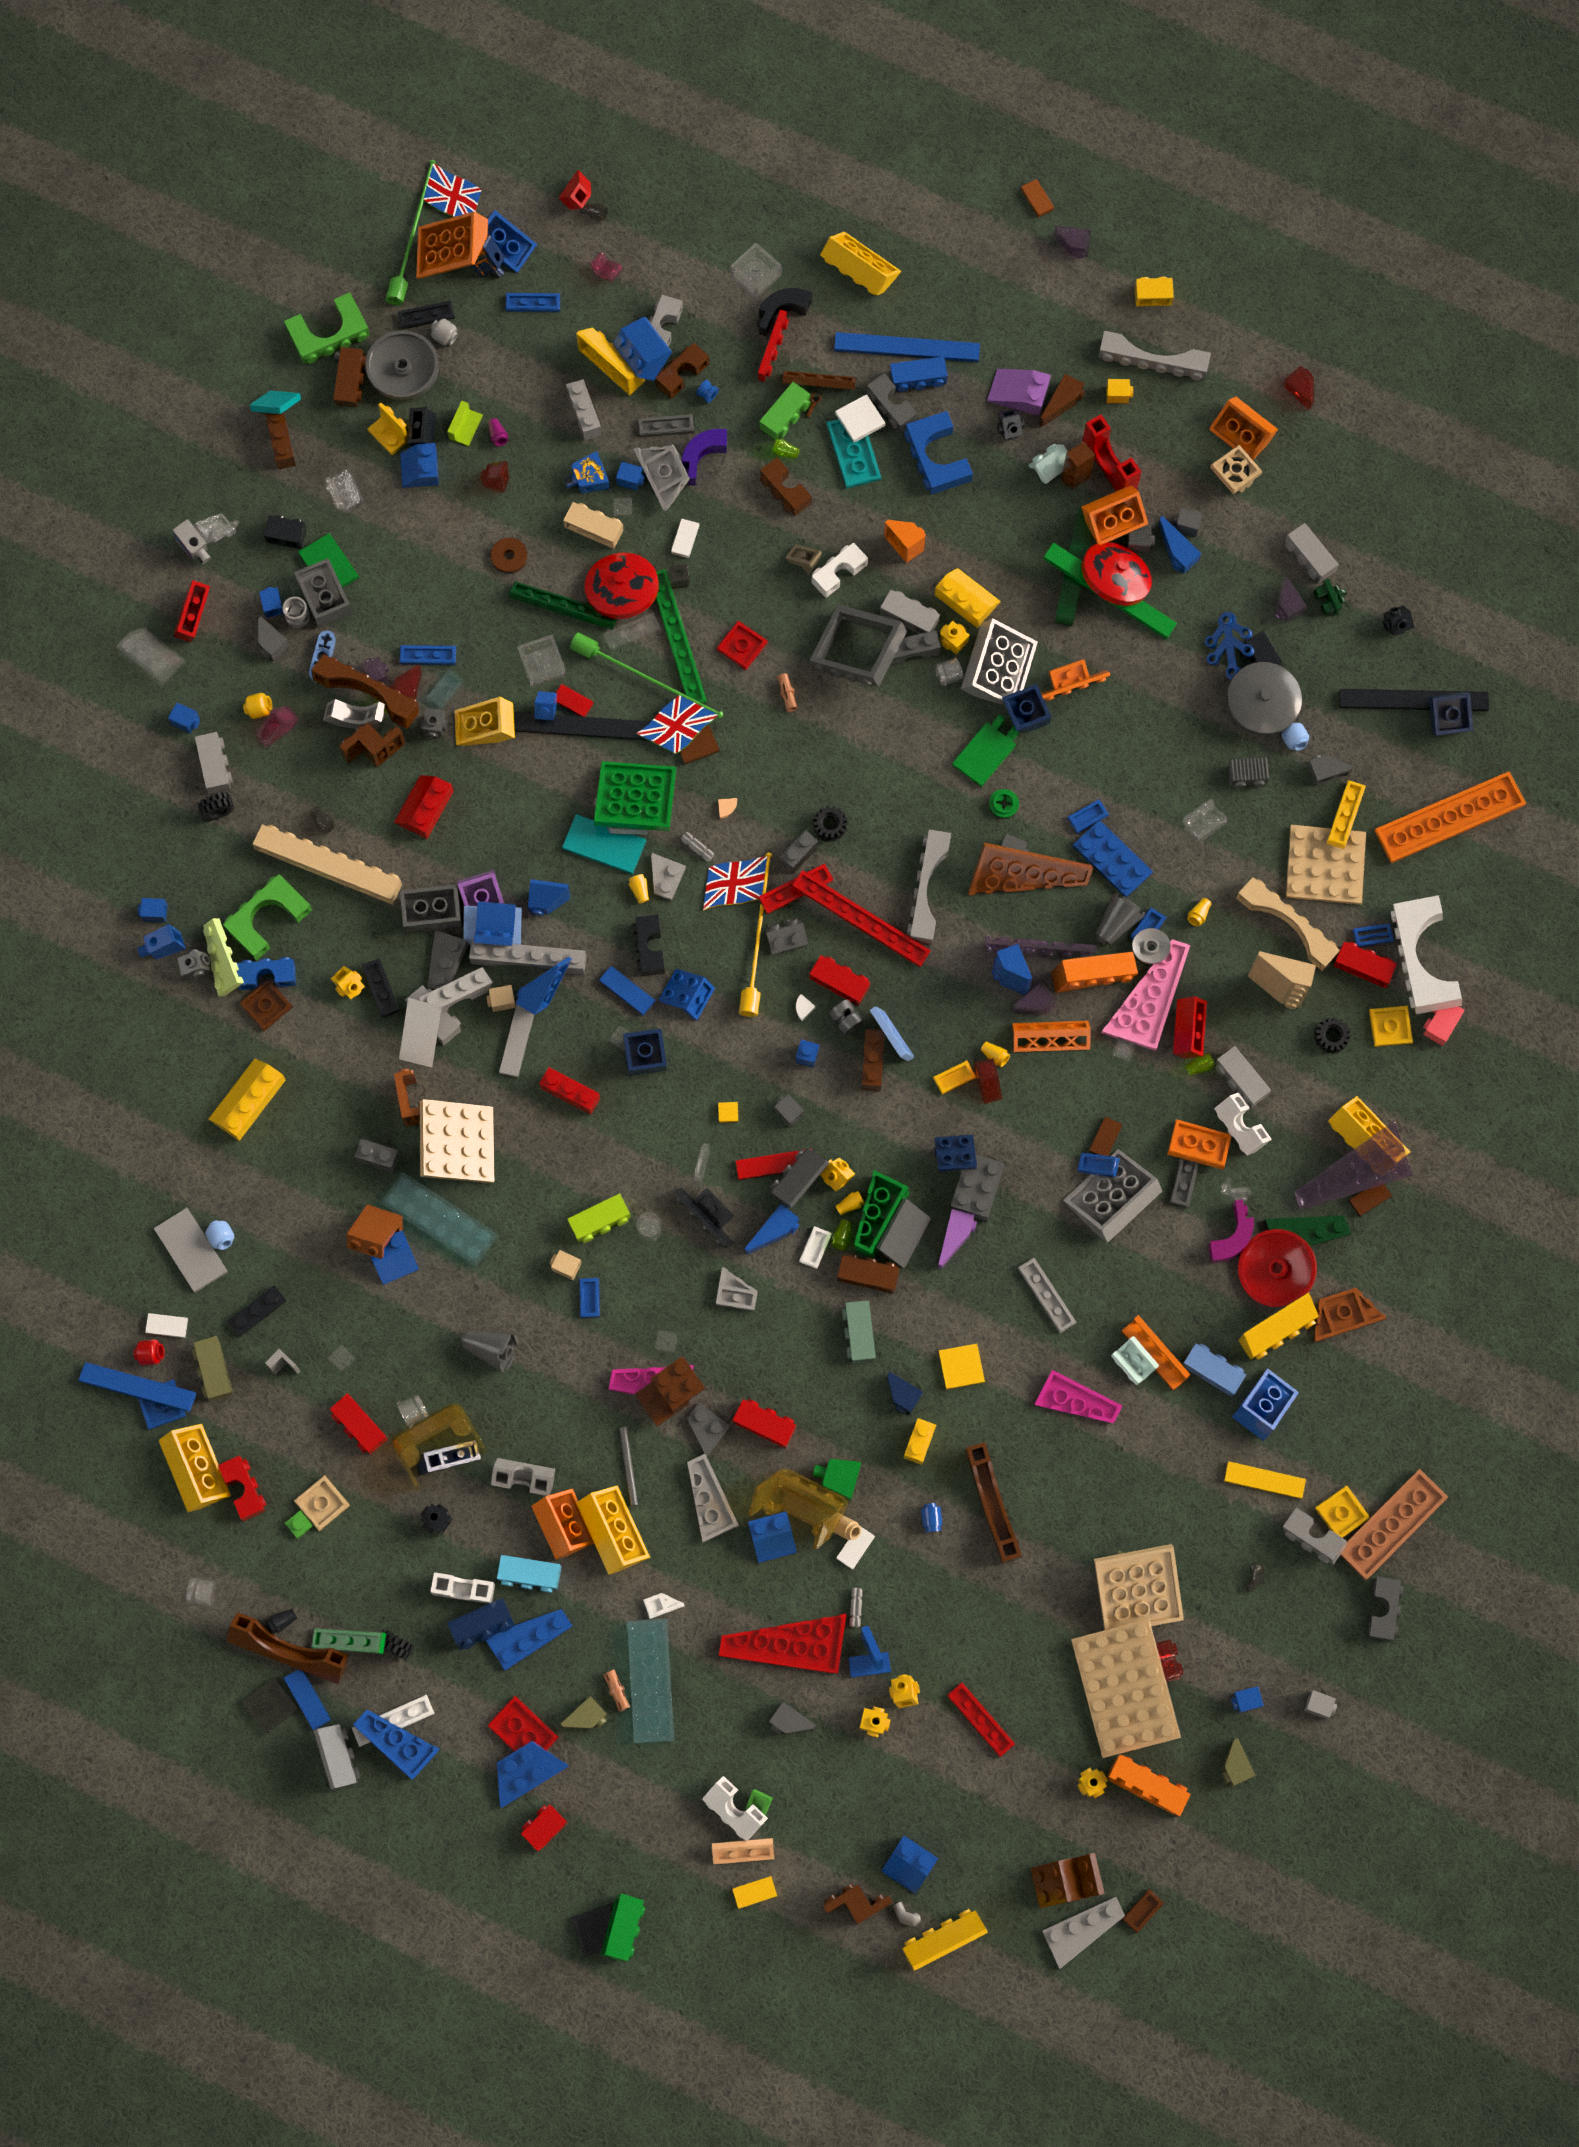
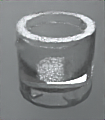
(948, 672)
(649, 1226)
(412, 1410)
(201, 1592)

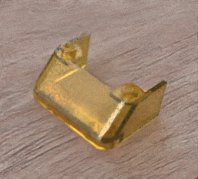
(451, 1416)
(802, 1499)

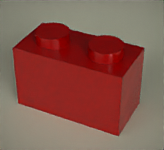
(543, 1827)

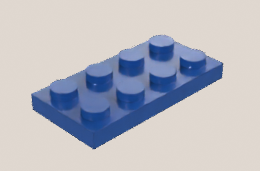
(1112, 859)

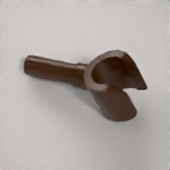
(812, 405)

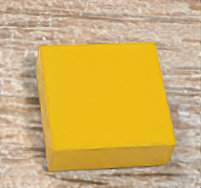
(728, 1112)

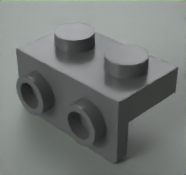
(786, 935)

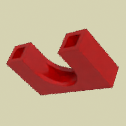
(1097, 439)

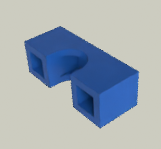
(282, 969)

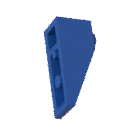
(1180, 550)
(776, 1228)

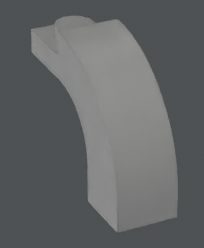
(354, 716)

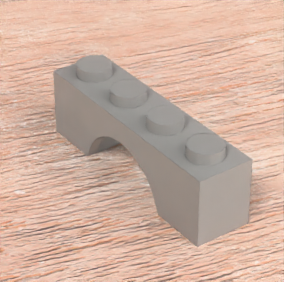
(469, 986)

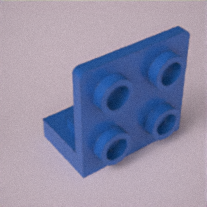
(495, 923)
(687, 992)

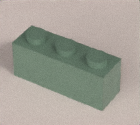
(859, 1332)

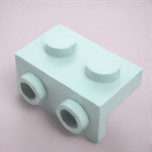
(1050, 463)
(1135, 1360)

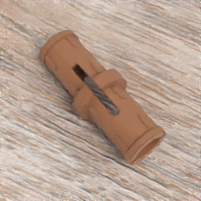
(787, 692)
(616, 1690)

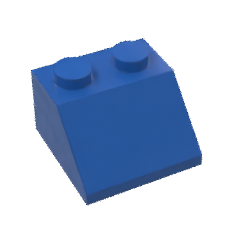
(420, 466)
(397, 1259)
(772, 1537)
(909, 1864)

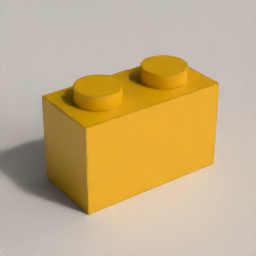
(1154, 291)
(919, 1441)

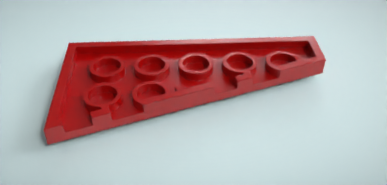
(800, 1645)

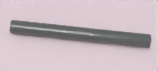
(628, 1466)

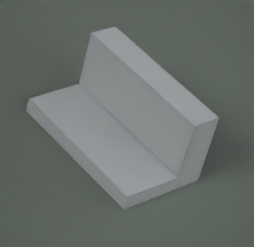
(278, 1361)

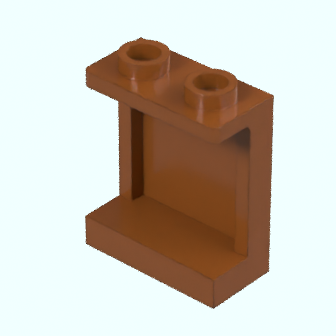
(409, 1115)
(373, 1231)

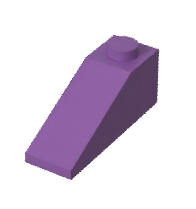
(957, 1233)

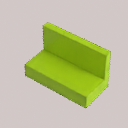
(464, 424)

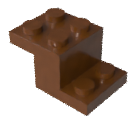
(369, 742)
(669, 1391)
(1067, 1880)
(856, 1903)

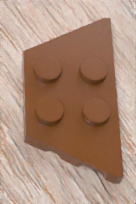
(1344, 1313)

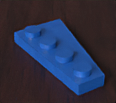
(527, 1637)
(398, 1745)

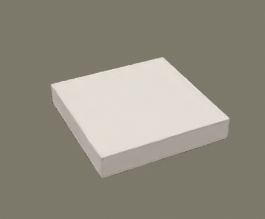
(860, 418)

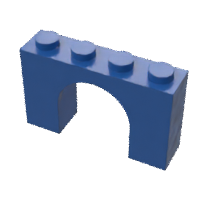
(936, 476)

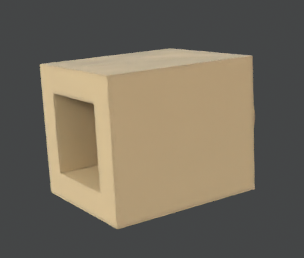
(501, 998)
(565, 1264)

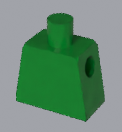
(839, 1476)

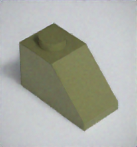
(586, 1716)
(1236, 1765)

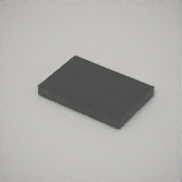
(903, 1233)

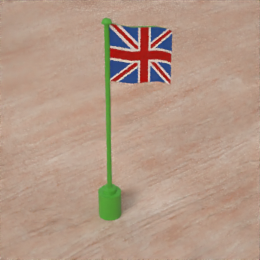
(446, 194)
(677, 722)

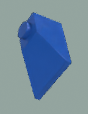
(546, 896)

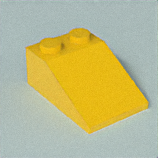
(485, 722)

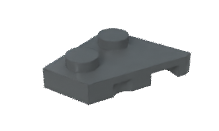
(707, 1428)

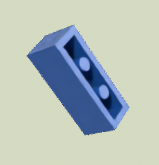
(918, 374)

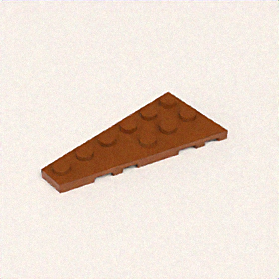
(1019, 870)

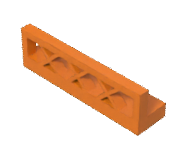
(1051, 1029)
(1169, 1367)

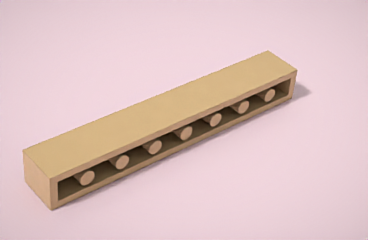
(327, 864)

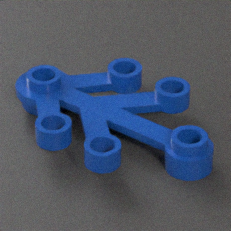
(1228, 642)

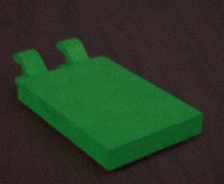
(986, 752)

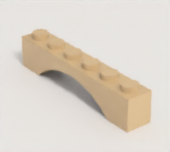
(1259, 898)

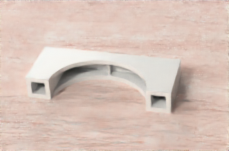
(1427, 991)

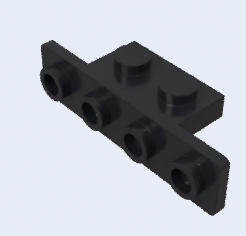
(709, 1212)

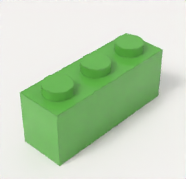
(785, 411)

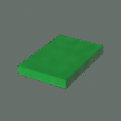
(328, 548)

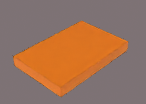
(1199, 1144)

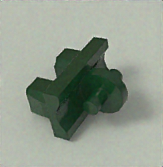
(1333, 595)

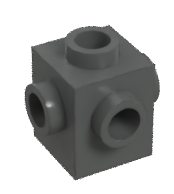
(434, 723)
(194, 964)

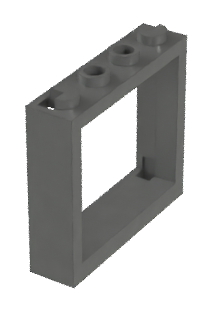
(875, 677)

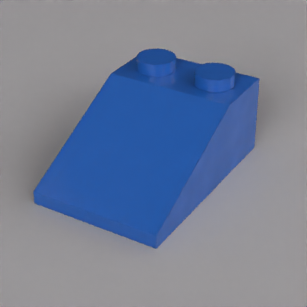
(510, 240)
(539, 993)
(1265, 1405)

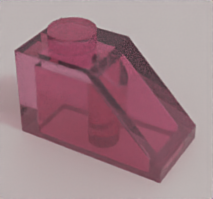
(277, 725)

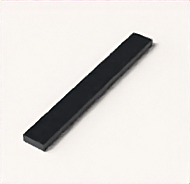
(1403, 699)
(580, 726)

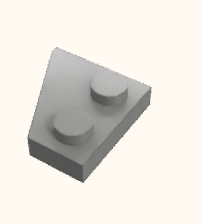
(666, 876)
(735, 1293)

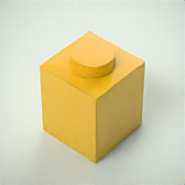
(1119, 390)

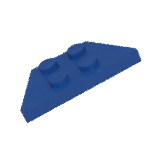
(525, 1771)

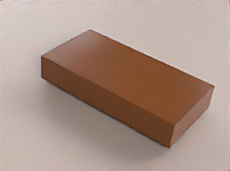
(1037, 198)

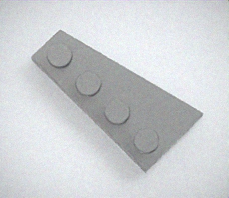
(711, 1504)
(1078, 1932)

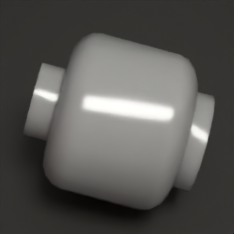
(444, 332)

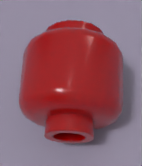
(149, 1352)

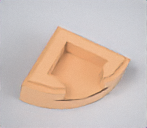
(726, 807)

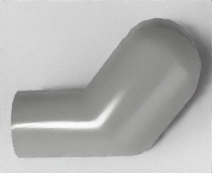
(905, 1917)

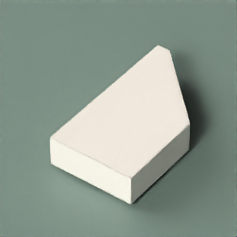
(661, 1604)

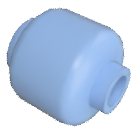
(1295, 736)
(219, 1235)

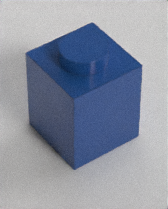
(630, 476)
(271, 602)
(545, 705)
(184, 718)
(152, 910)
(807, 1053)
(1247, 1700)

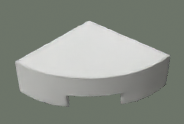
(803, 1007)

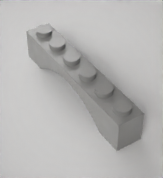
(1118, 348)
(936, 850)
(526, 956)

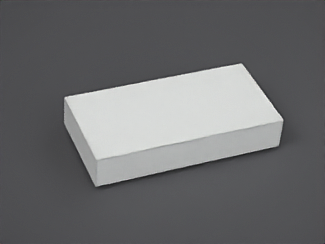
(685, 538)
(815, 1247)
(166, 1325)
(855, 1549)

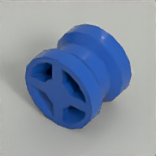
(707, 391)

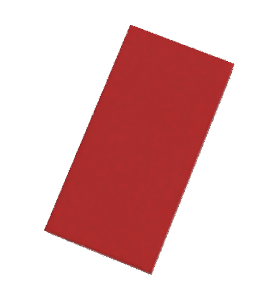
(573, 701)

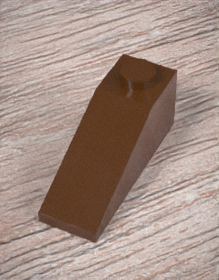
(1064, 398)

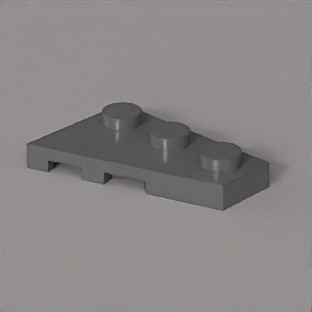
(445, 959)

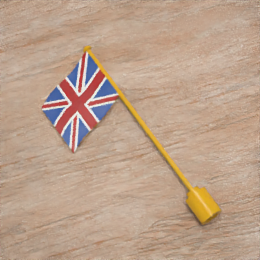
(738, 884)

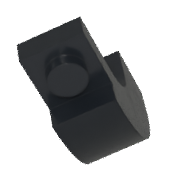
(787, 300)

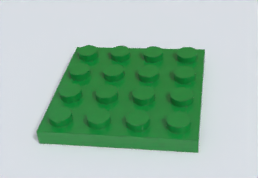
(635, 796)

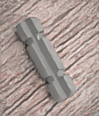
(697, 846)
(856, 1604)

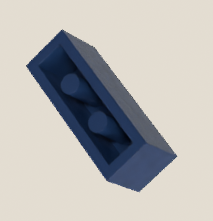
(481, 1624)

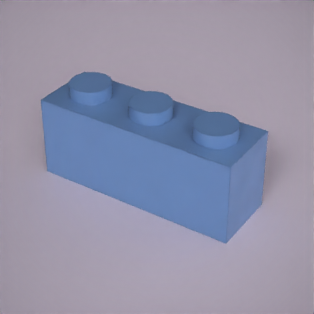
(1214, 1369)

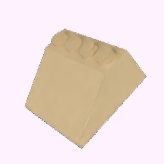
(1283, 978)

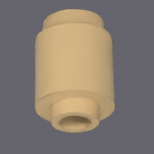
(848, 1528)

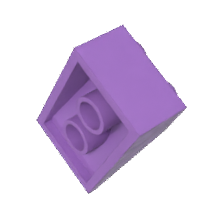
(1020, 389)
(480, 888)

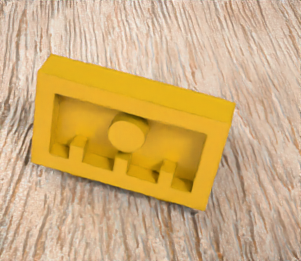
(389, 430)

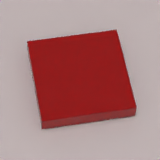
(742, 645)

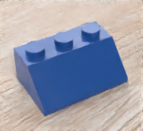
(642, 348)
(1012, 970)

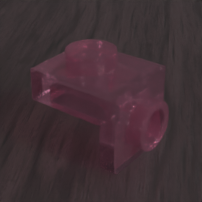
(605, 268)

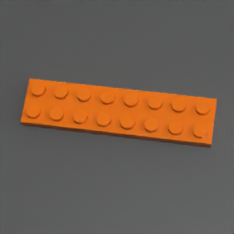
(1450, 817)

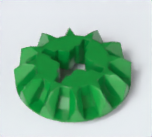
(1011, 799)

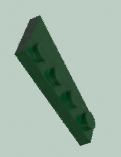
(1312, 1229)

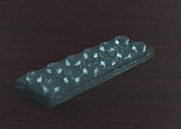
(439, 1219)
(650, 1681)

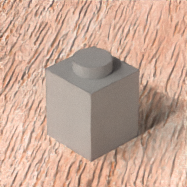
(1320, 1704)

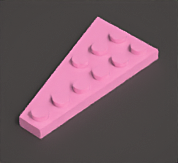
(1147, 1007)

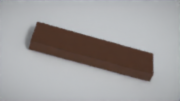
(819, 380)

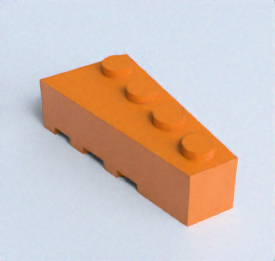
(1093, 971)
(1148, 1785)

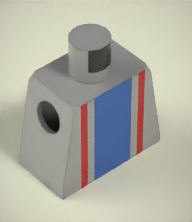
(186, 537)

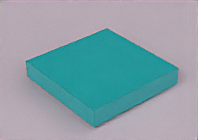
(275, 402)

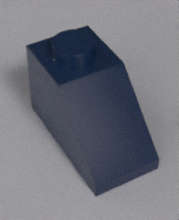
(903, 1394)

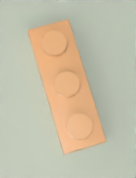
(742, 1851)

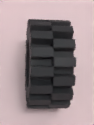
(216, 806)
(834, 813)
(1342, 1029)
(397, 1645)

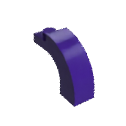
(702, 444)

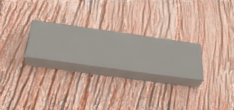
(516, 1042)
(1047, 1295)

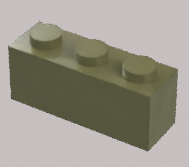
(212, 1369)

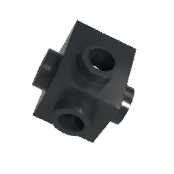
(1010, 424)
(1398, 620)
(438, 1525)

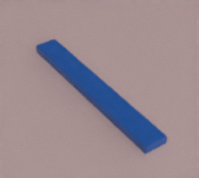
(906, 347)

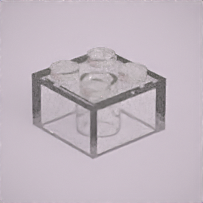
(756, 270)
(541, 660)

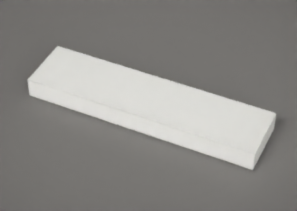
(402, 1716)

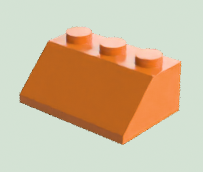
(1243, 426)
(1115, 515)
(562, 1523)

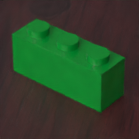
(623, 1928)

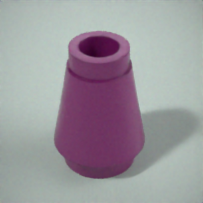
(497, 432)

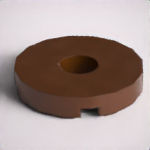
(509, 565)

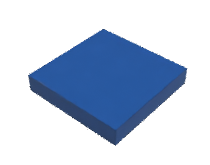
(158, 1414)

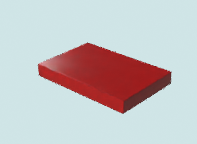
(520, 1726)

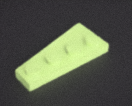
(220, 955)

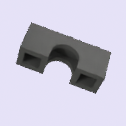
(899, 415)
(921, 645)
(1389, 1592)

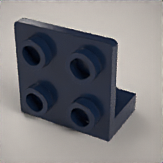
(955, 1152)

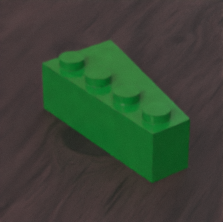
(878, 1211)

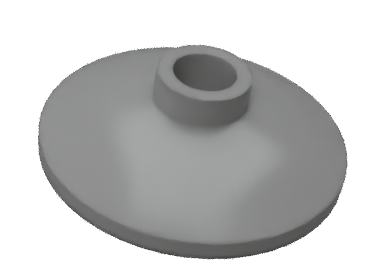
(1151, 938)

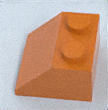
(905, 538)

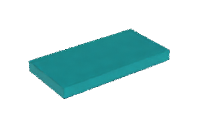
(854, 458)
(597, 844)

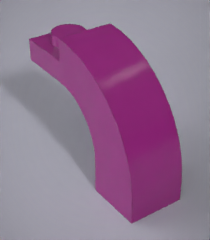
(1227, 1249)

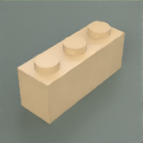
(593, 524)

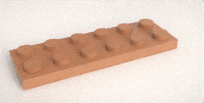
(1392, 1524)

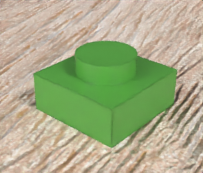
(299, 1524)
(760, 1801)

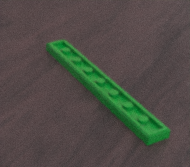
(1141, 612)
(678, 639)

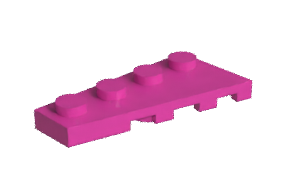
(632, 1380)
(1071, 1397)

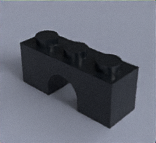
(650, 961)

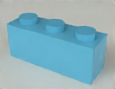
(529, 1573)

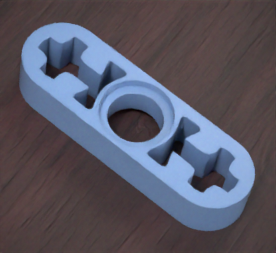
(320, 643)

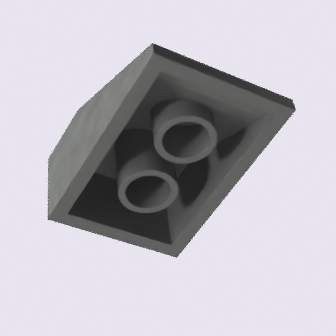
(323, 593)

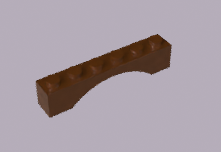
(337, 675)
(992, 1503)
(251, 1635)

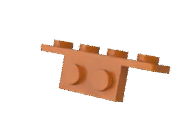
(1070, 677)

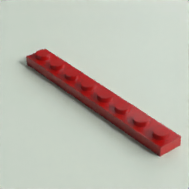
(861, 918)

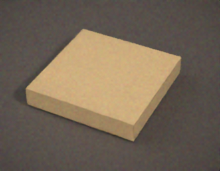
(322, 1503)

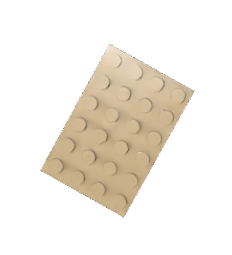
(1126, 1688)

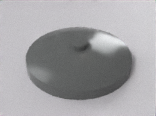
(402, 365)
(1264, 698)

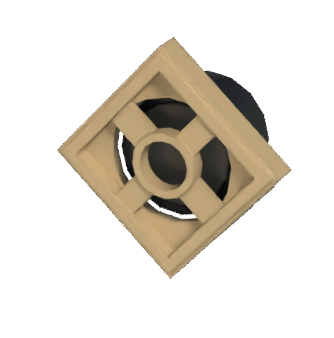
(1235, 472)

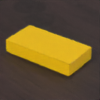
(954, 1077)
(754, 1892)

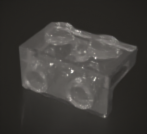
(344, 491)
(215, 528)
(1204, 821)

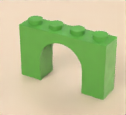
(313, 347)
(276, 892)

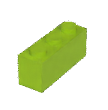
(599, 1218)

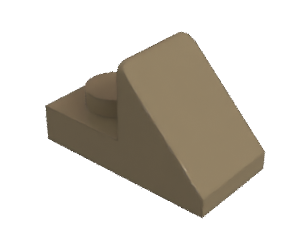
(804, 557)

